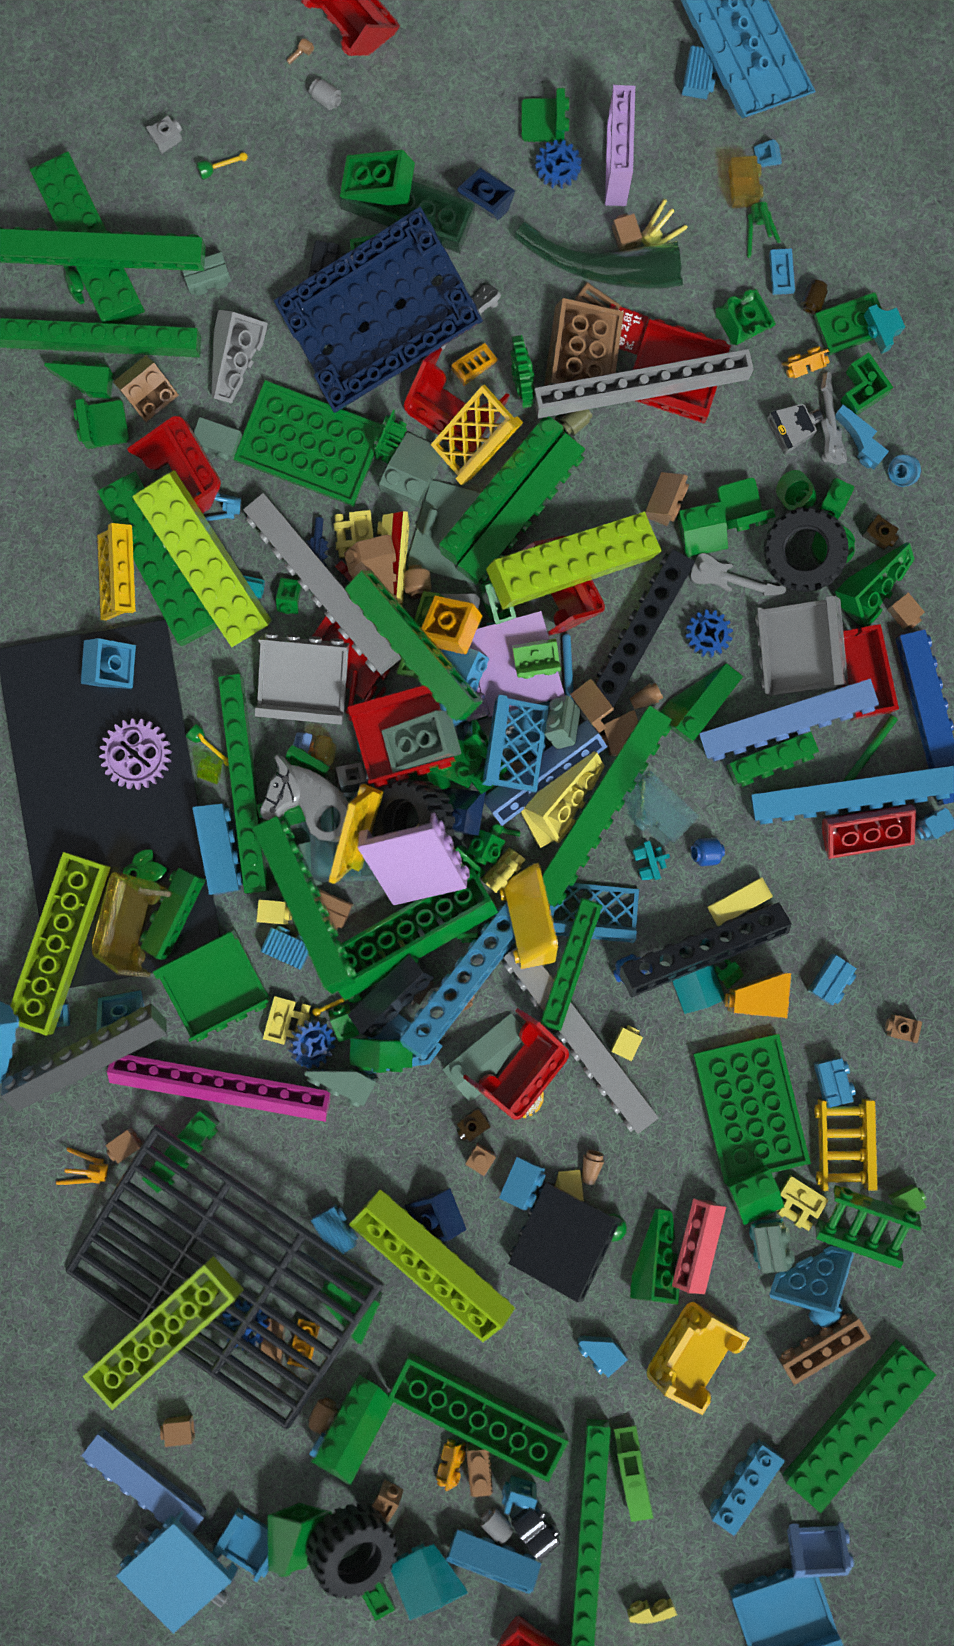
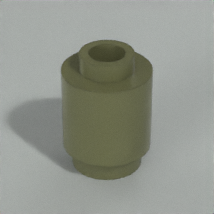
(575, 421)

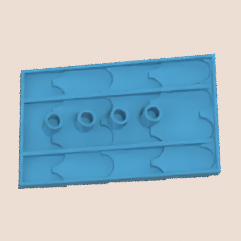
(749, 53)

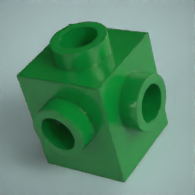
(486, 847)

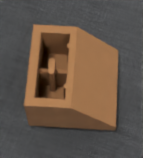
(146, 388)
(668, 491)

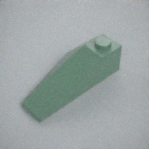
(484, 1056)

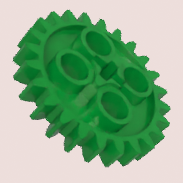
(522, 371)

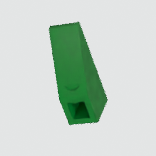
(90, 380)

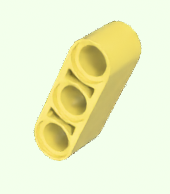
(740, 901)

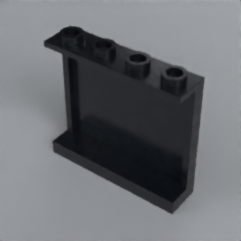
(563, 1242)

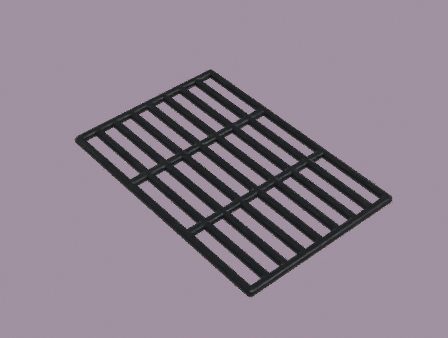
(258, 1302)

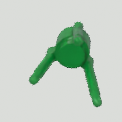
(760, 215)

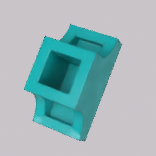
(883, 326)

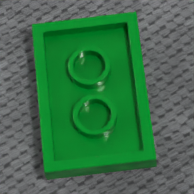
(845, 324)

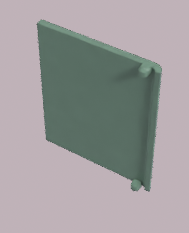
(440, 512)

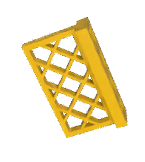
(488, 448)
(118, 573)
(359, 817)

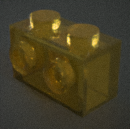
(744, 181)

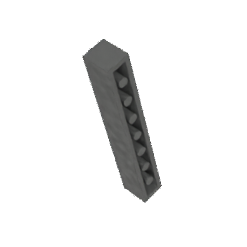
(84, 1057)

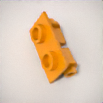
(797, 363)
(449, 1474)

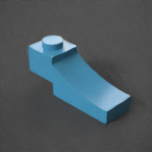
(869, 450)

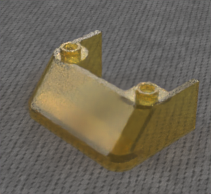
(122, 921)

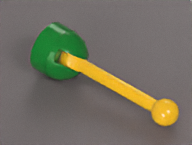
(206, 168)
(197, 735)
(356, 998)

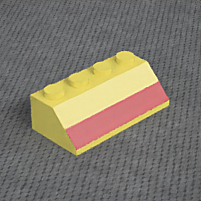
(398, 527)

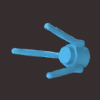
(230, 504)

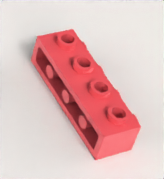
(699, 1246)

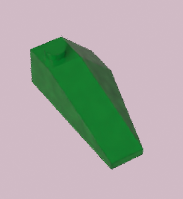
(866, 590)
(698, 703)
(655, 1266)

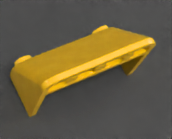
(530, 918)

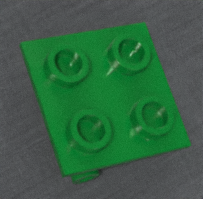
(390, 431)
(464, 766)

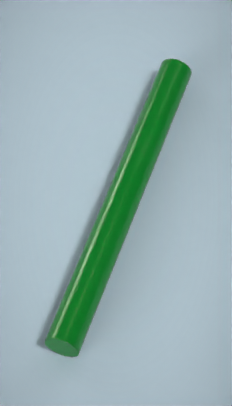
(871, 748)

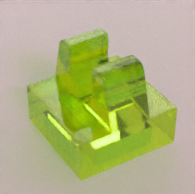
(209, 771)

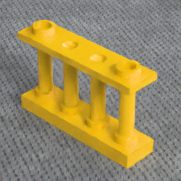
(866, 1132)

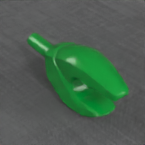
(74, 284)

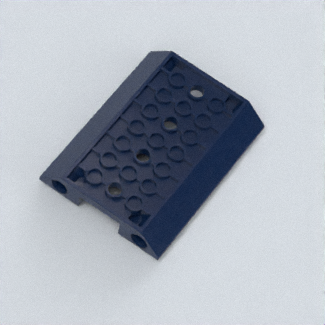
(366, 289)

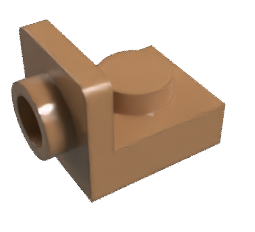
(388, 1499)

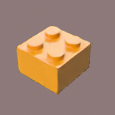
(451, 624)

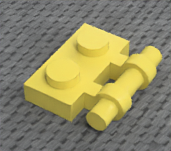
(360, 526)
(503, 870)
(280, 1019)
(803, 1197)

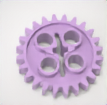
(123, 769)

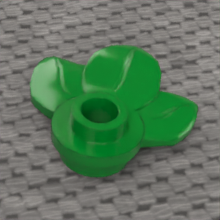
(144, 866)

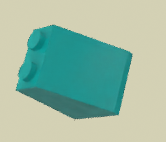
(425, 1581)

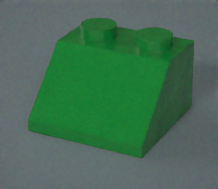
(703, 529)
(755, 1195)

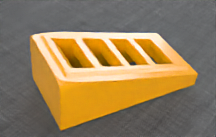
(466, 378)

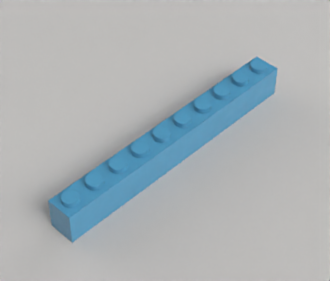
(853, 795)

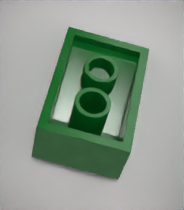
(378, 177)

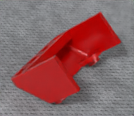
(437, 407)
(574, 603)
(527, 1072)

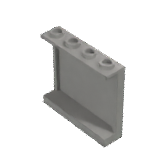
(802, 647)
(302, 678)

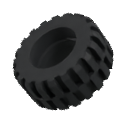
(799, 520)
(400, 797)
(365, 1566)

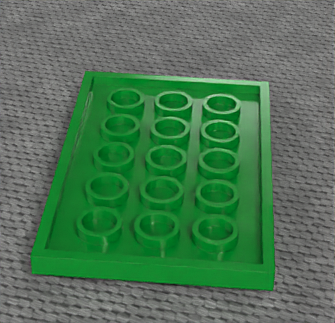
(308, 443)
(751, 1107)

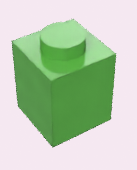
(909, 1198)

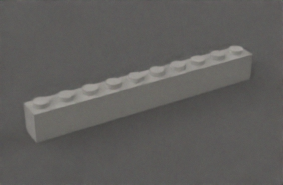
(642, 383)
(321, 583)
(589, 1049)

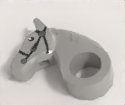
(303, 787)

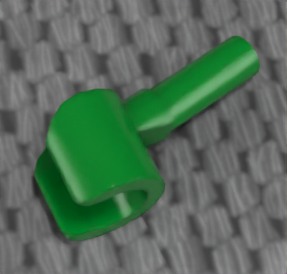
(497, 830)

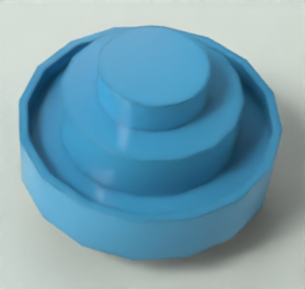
(904, 470)

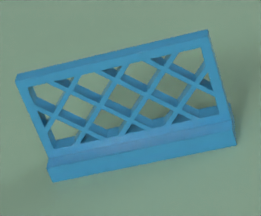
(496, 742)
(601, 932)

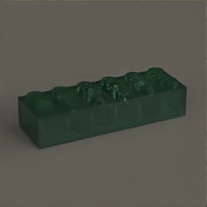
(447, 214)

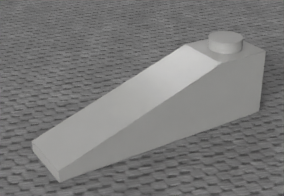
(233, 348)

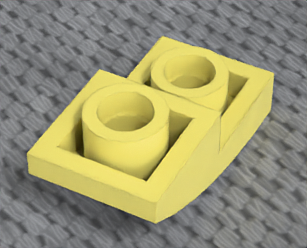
(642, 1613)

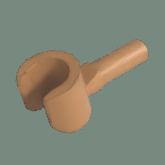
(304, 46)

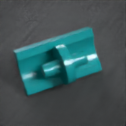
(652, 870)

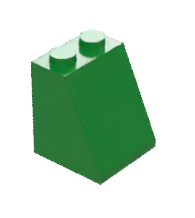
(351, 1304)
(289, 1536)

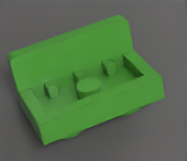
(536, 658)

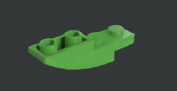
(633, 1473)

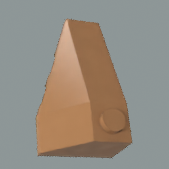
(375, 556)

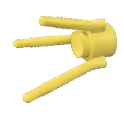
(653, 235)

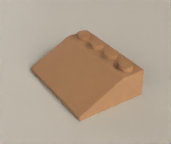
(582, 342)

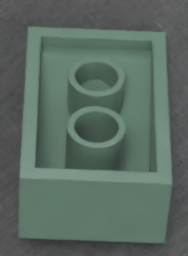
(411, 470)
(421, 741)

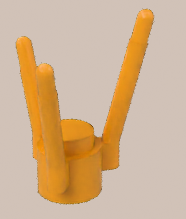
(96, 1172)

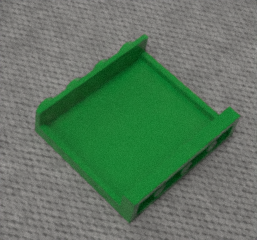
(213, 985)

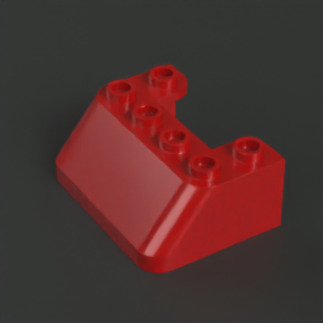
(361, 23)
(178, 446)

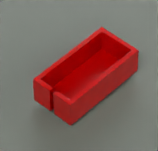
(869, 660)

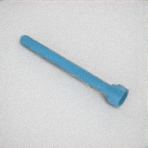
(567, 662)

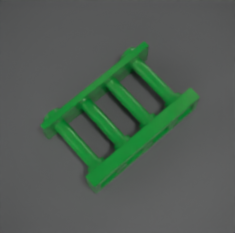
(867, 1245)

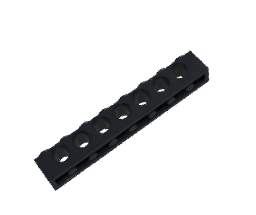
(681, 567)
(638, 983)

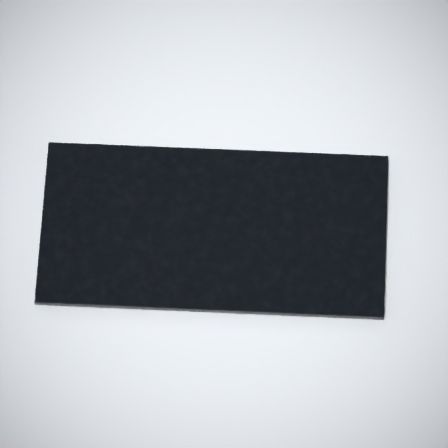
(71, 800)

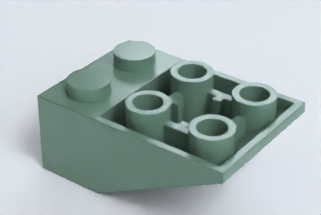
(348, 1082)

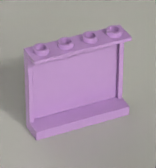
(501, 675)
(415, 862)

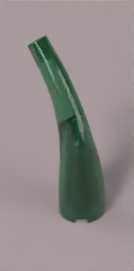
(639, 267)

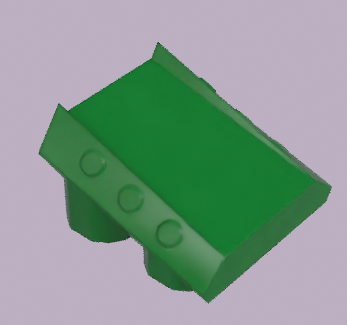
(744, 316)

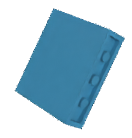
(174, 1574)
(784, 1611)

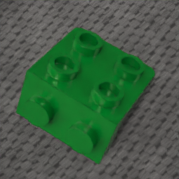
(545, 118)
(101, 423)
(743, 505)

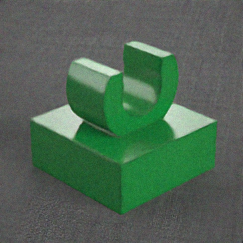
(730, 974)

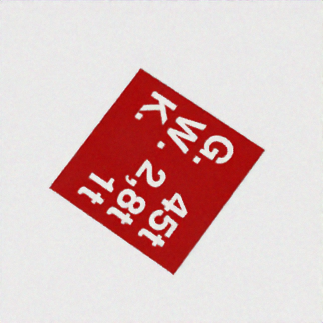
(632, 330)

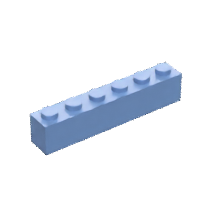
(509, 802)
(141, 1481)

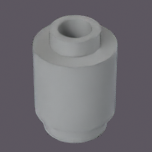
(325, 93)
(496, 1525)

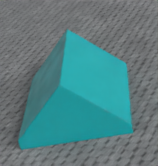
(699, 990)

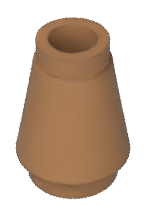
(647, 696)
(592, 1165)

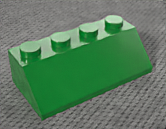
(172, 914)
(353, 1430)

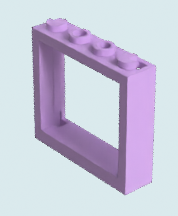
(620, 145)

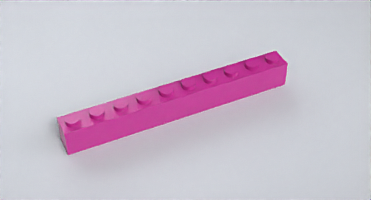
(220, 1087)

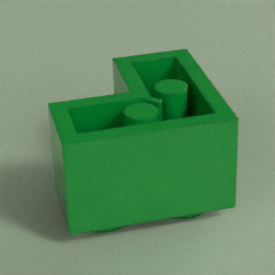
(869, 383)
(379, 1055)

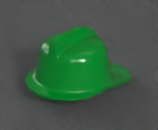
(796, 490)

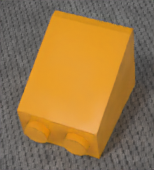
(761, 997)

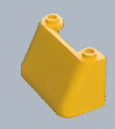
(692, 1356)

